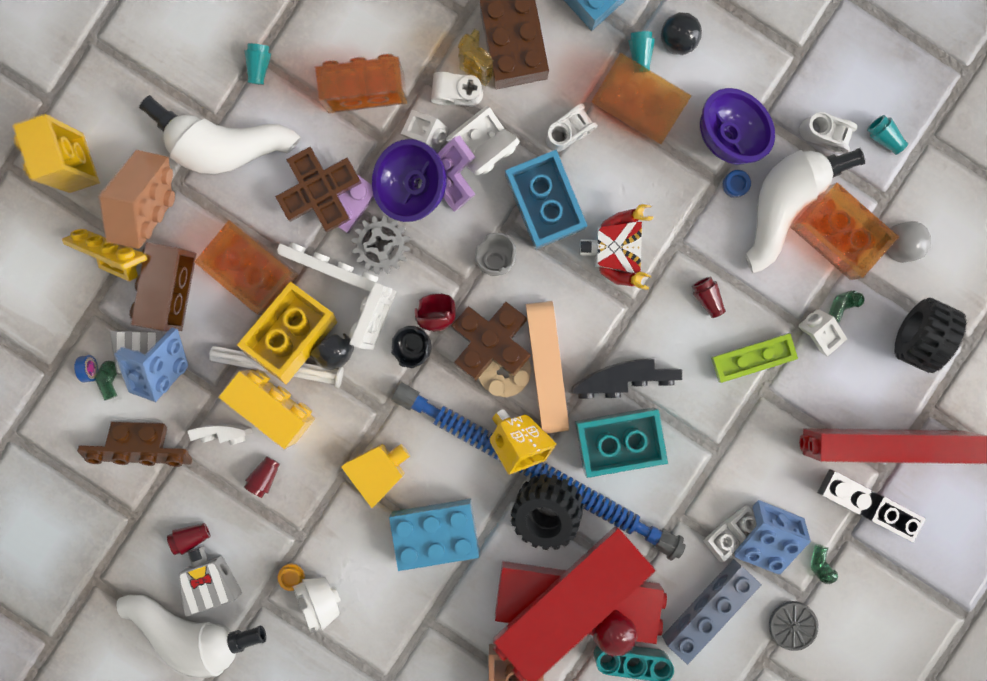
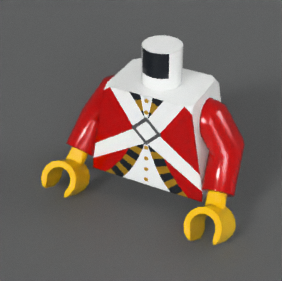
(619, 247)

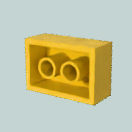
(55, 154)
(288, 333)
(268, 407)

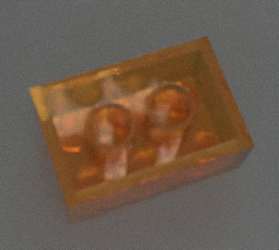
(361, 83)
(641, 98)
(844, 232)
(245, 267)

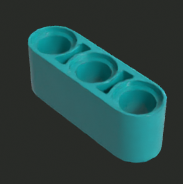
(643, 670)

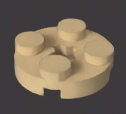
(505, 387)

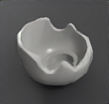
(912, 243)
(495, 254)

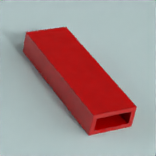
(894, 446)
(524, 583)
(572, 606)

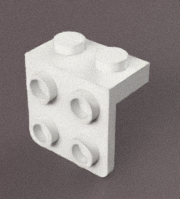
(486, 140)

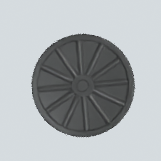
(793, 626)

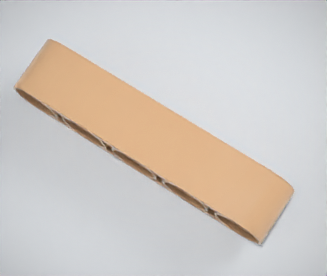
(547, 367)

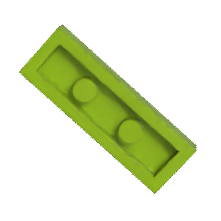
(754, 358)

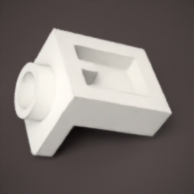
(425, 129)
(823, 331)

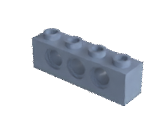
(710, 611)

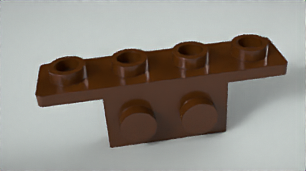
(135, 444)

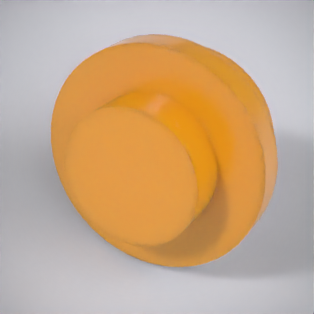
(290, 576)

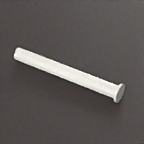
(307, 371)

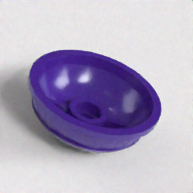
(736, 127)
(397, 179)

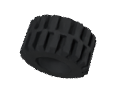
(930, 335)
(544, 529)

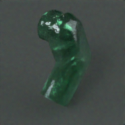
(845, 301)
(105, 379)
(821, 567)

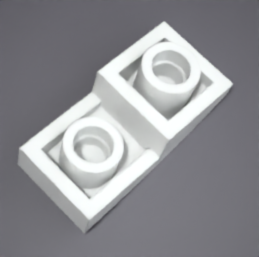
(225, 432)
(731, 533)

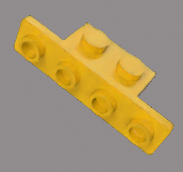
(110, 257)

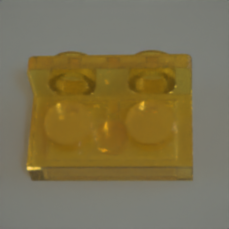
(475, 59)

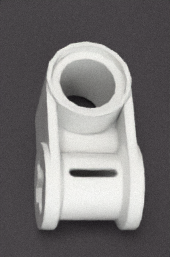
(453, 88)
(573, 125)
(833, 132)

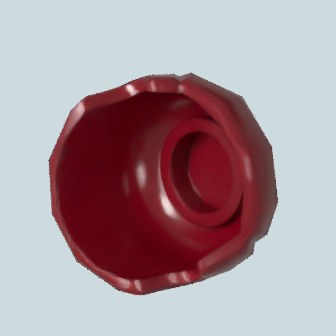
(435, 312)
(615, 634)

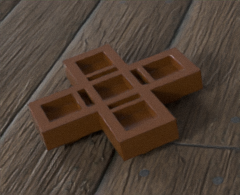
(318, 189)
(490, 341)

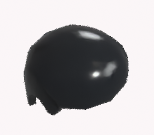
(681, 33)
(411, 346)
(333, 352)

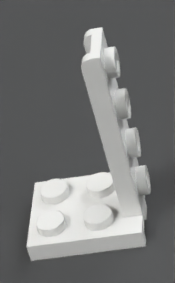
(373, 308)

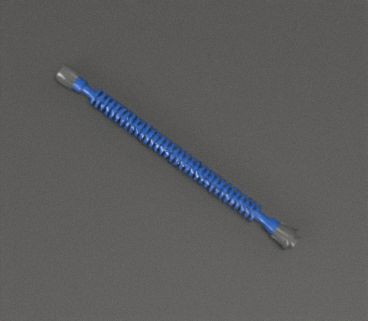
(621, 517)

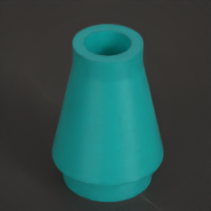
(642, 47)
(257, 62)
(887, 134)

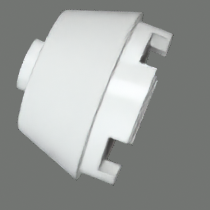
(317, 602)

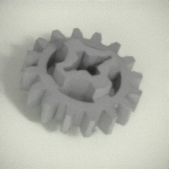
(378, 233)

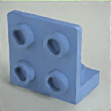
(157, 370)
(775, 539)

